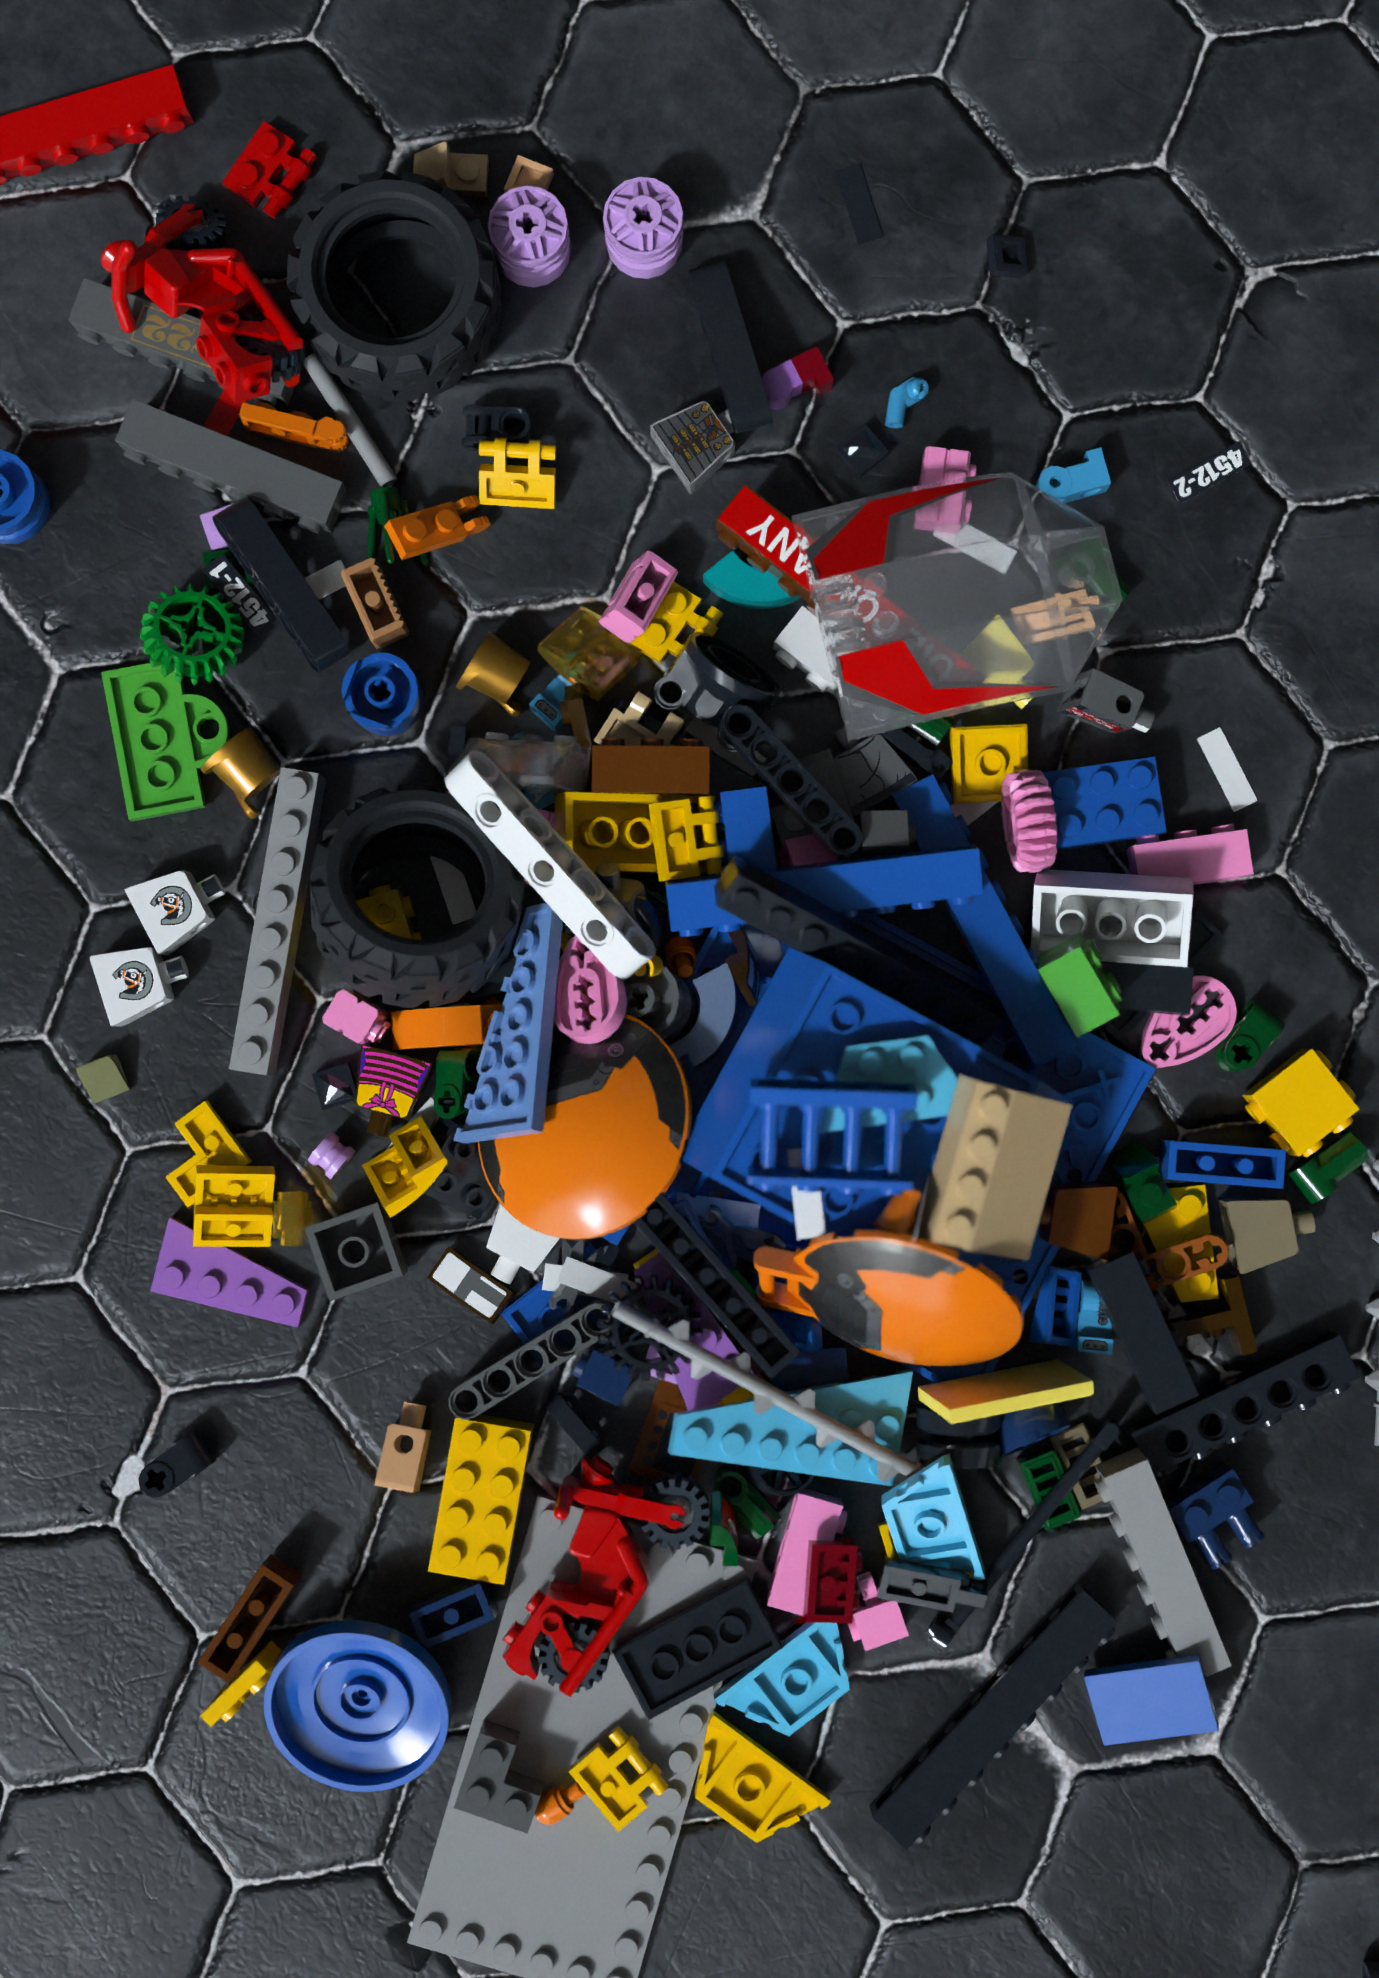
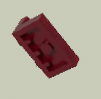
(831, 1581)

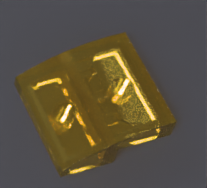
(589, 653)

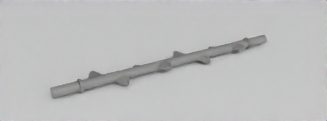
(767, 1395)

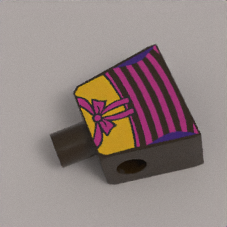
(390, 1086)

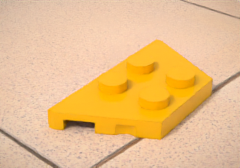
(750, 1783)

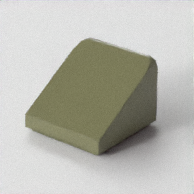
(103, 1078)

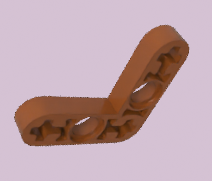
(1140, 1248)

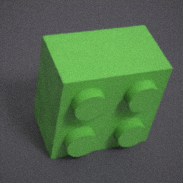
(1079, 984)

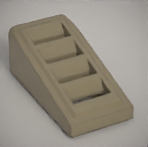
(1067, 1436)

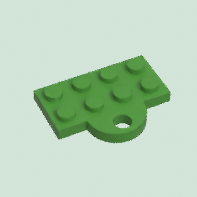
(160, 740)

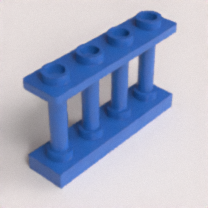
(812, 1098)

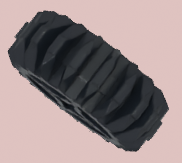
(633, 1336)

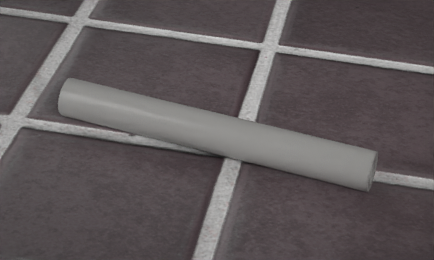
(351, 421)

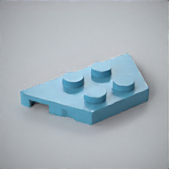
(896, 1061)
(932, 1521)
(792, 1682)

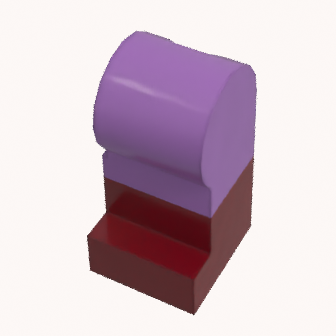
(796, 377)

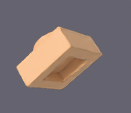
(529, 173)

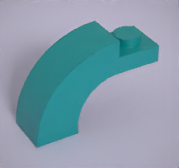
(745, 585)

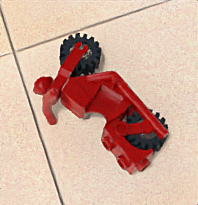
(189, 267)
(612, 1571)

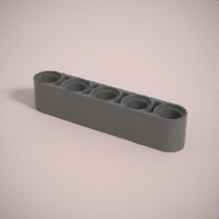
(519, 1372)

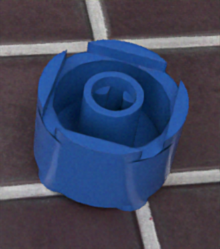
(374, 674)

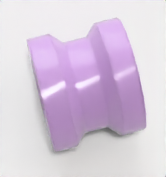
(331, 1155)

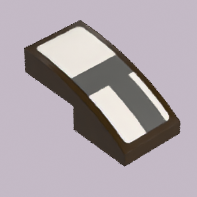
(744, 966)
(471, 1285)

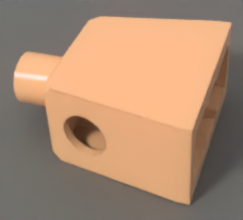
(401, 1469)

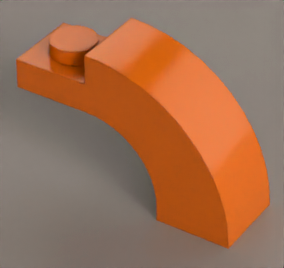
(441, 1026)

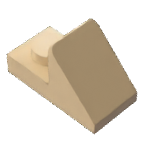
(461, 172)

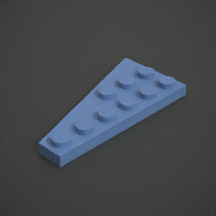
(519, 1038)

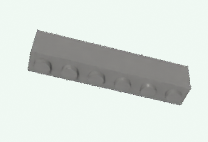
(1160, 1560)

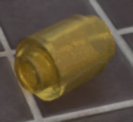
(290, 1216)

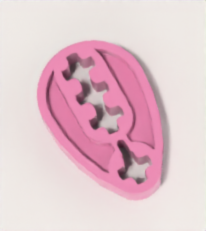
(606, 991)
(1205, 1033)

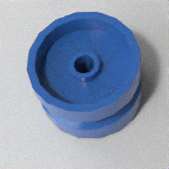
(22, 500)

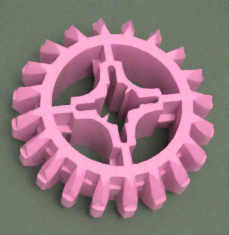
(1029, 820)

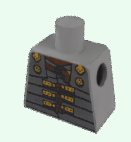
(695, 442)

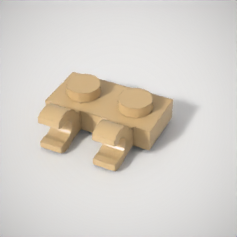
(628, 727)

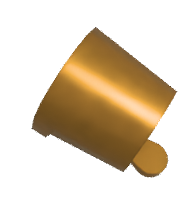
(496, 672)
(244, 767)

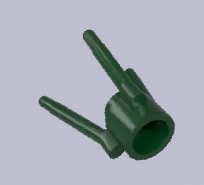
(386, 505)

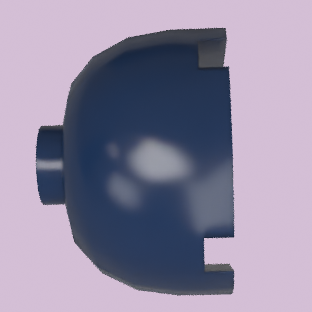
(1029, 1426)

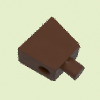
(1079, 1217)

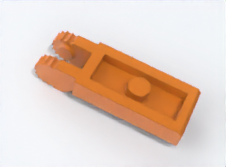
(294, 427)
(434, 527)

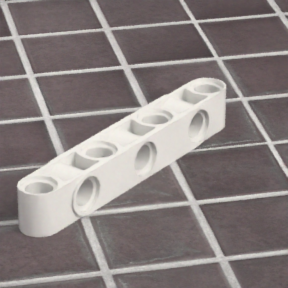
(531, 842)

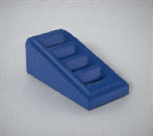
(1044, 1318)

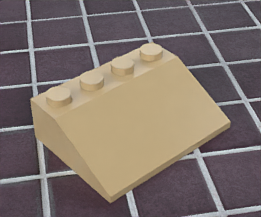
(993, 1169)

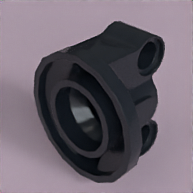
(715, 679)

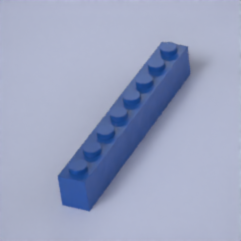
(844, 886)
(991, 933)

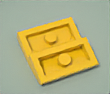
(407, 1167)
(233, 1206)

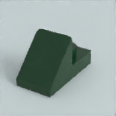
(1141, 1182)

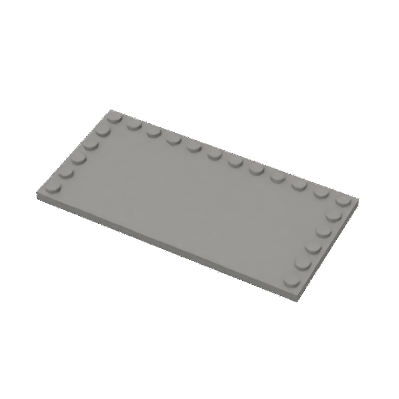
(578, 1890)

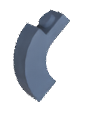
(716, 1018)

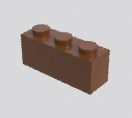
(651, 767)
(249, 1619)

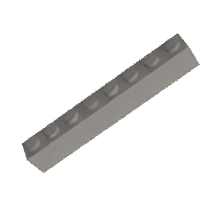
(277, 922)

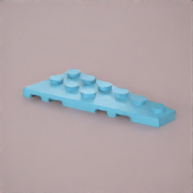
(788, 1443)

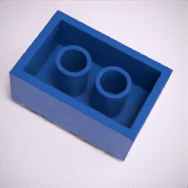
(1106, 803)

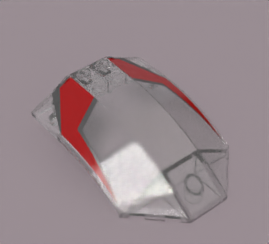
(954, 597)

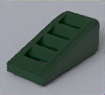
(1038, 1459)

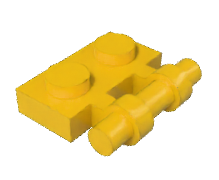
(517, 485)
(669, 621)
(675, 838)
(609, 1786)

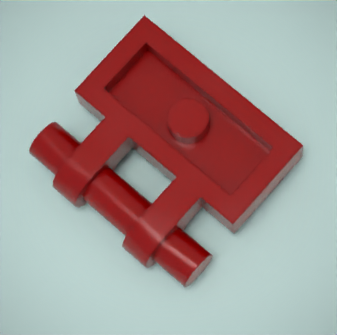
(260, 165)

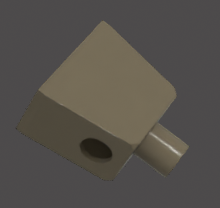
(1261, 1231)

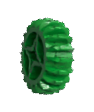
(165, 621)

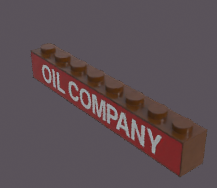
(767, 539)

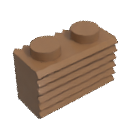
(375, 603)

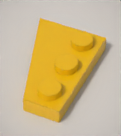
(1180, 1224)

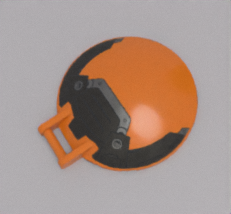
(607, 1135)
(894, 1299)

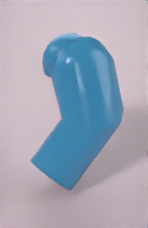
(902, 397)

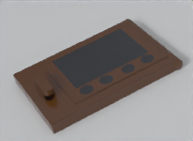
(651, 1452)

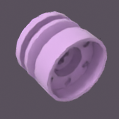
(646, 247)
(532, 257)

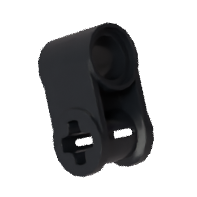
(490, 422)
(180, 1463)

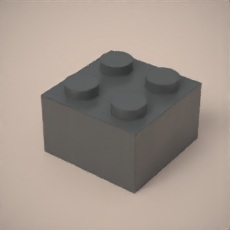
(356, 1250)

